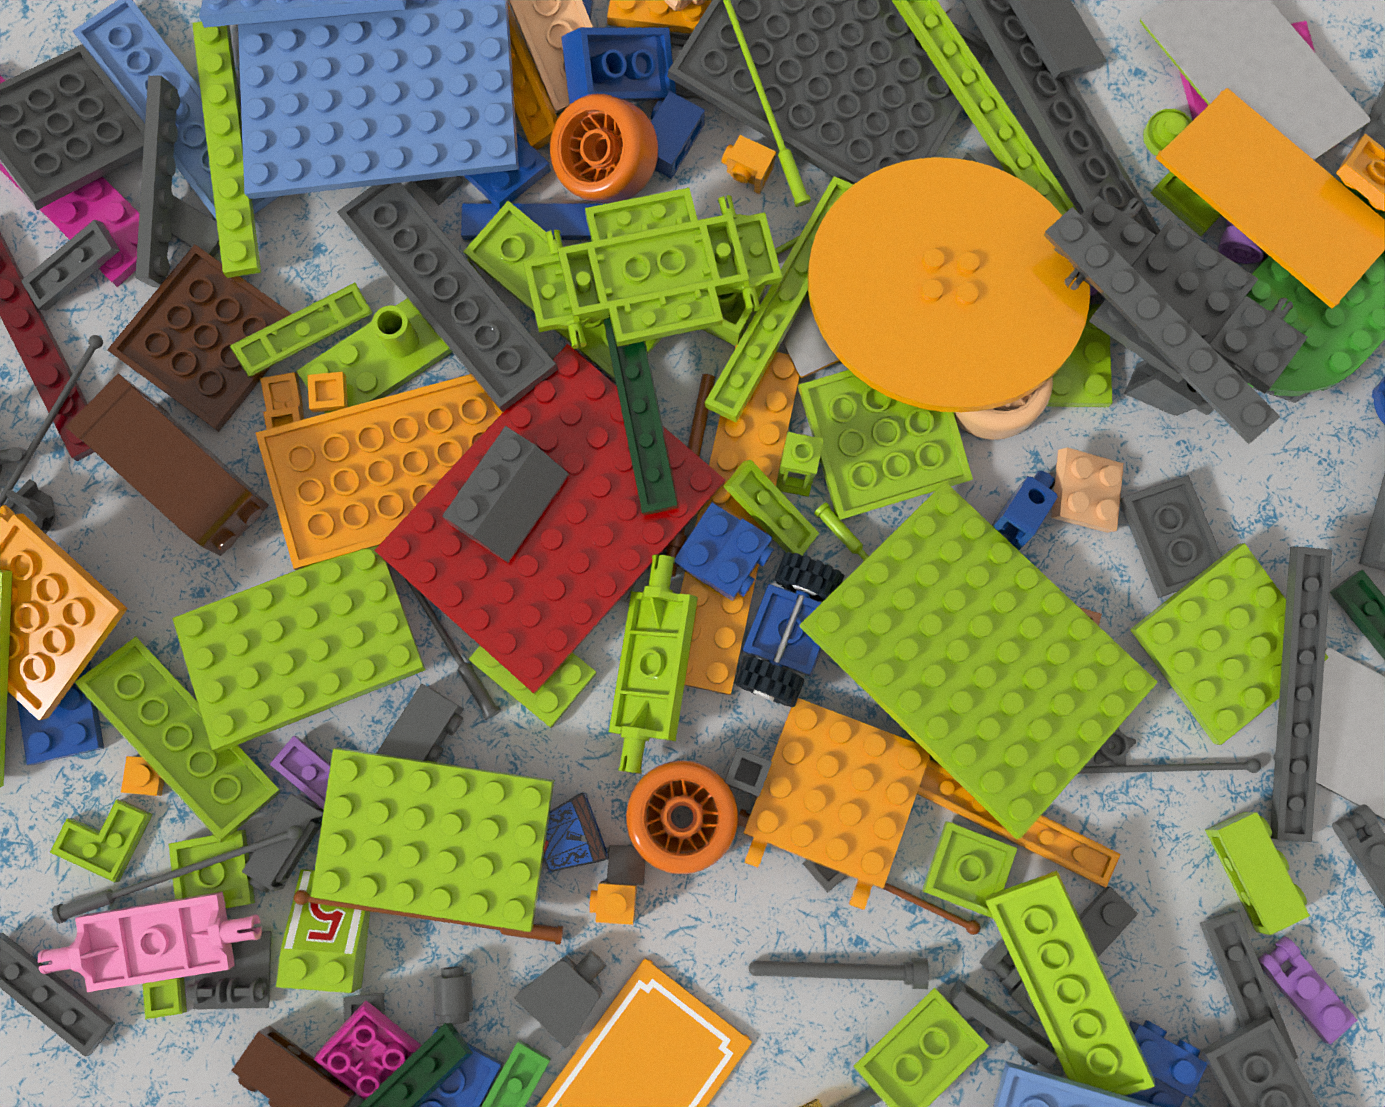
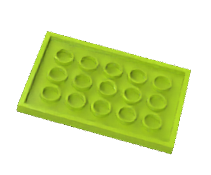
(296, 646)
(432, 839)

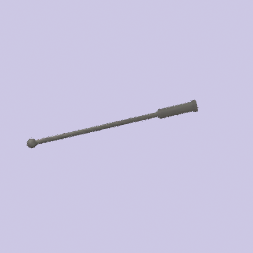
(95, 342)
(465, 669)
(1251, 765)
(63, 912)

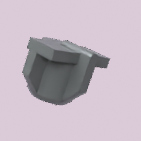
(33, 504)

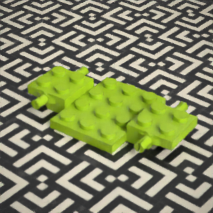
(652, 268)

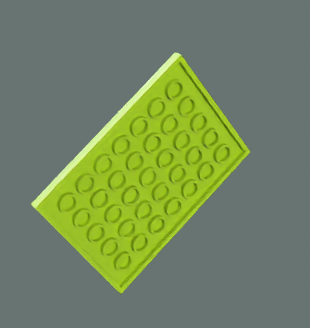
(979, 658)

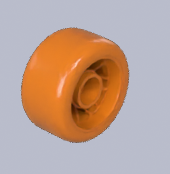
(603, 148)
(651, 823)

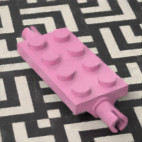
(152, 942)

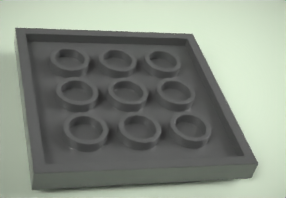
(65, 127)

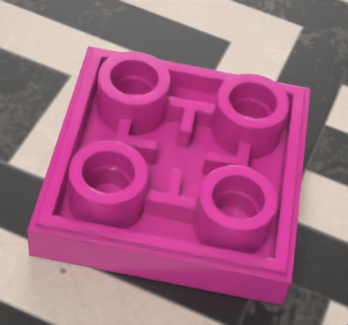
(366, 1050)

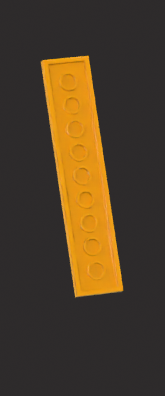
(759, 438)

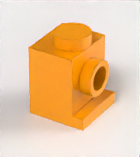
(749, 162)

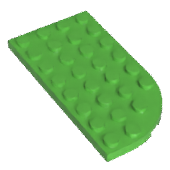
(1337, 337)

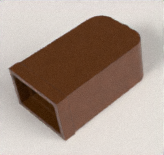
(167, 465)

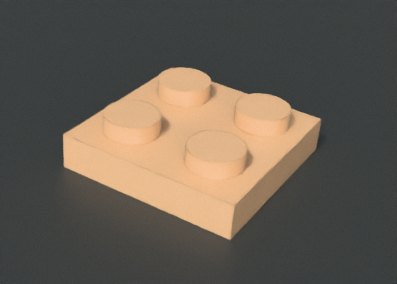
(1087, 490)

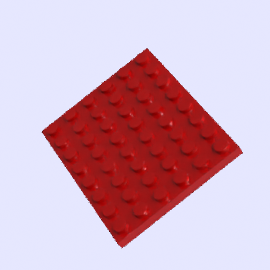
(581, 549)

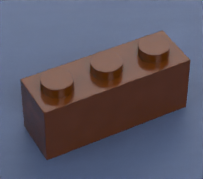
(288, 1074)

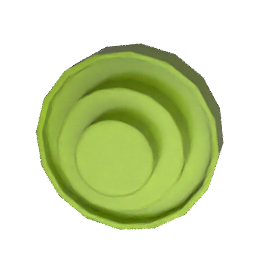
(1163, 128)

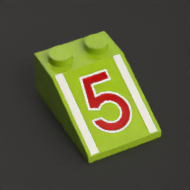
(322, 945)

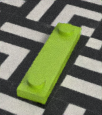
(301, 330)

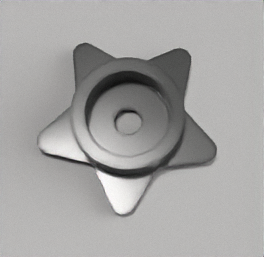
(1118, 753)

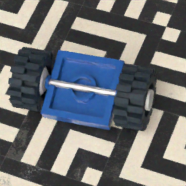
(777, 633)

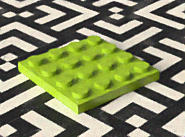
(878, 446)
(1221, 642)

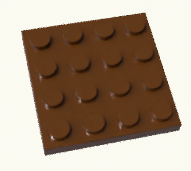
(187, 332)

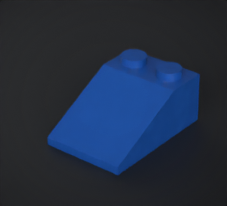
(618, 63)

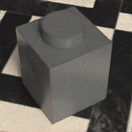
(748, 772)

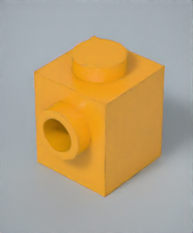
(614, 903)

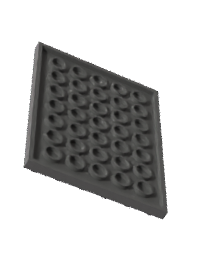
(837, 73)

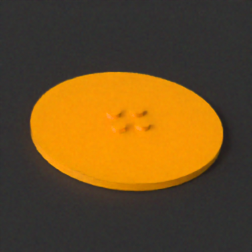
(945, 285)

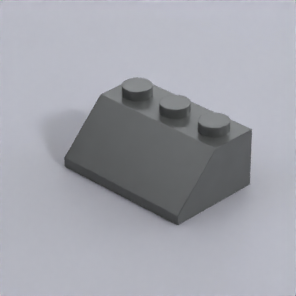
(506, 494)

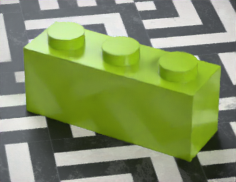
(1258, 872)

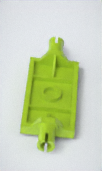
(652, 665)

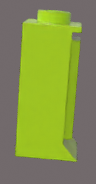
(800, 456)

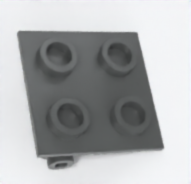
(240, 986)

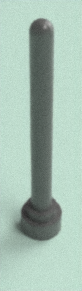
(912, 973)

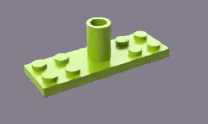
(382, 353)

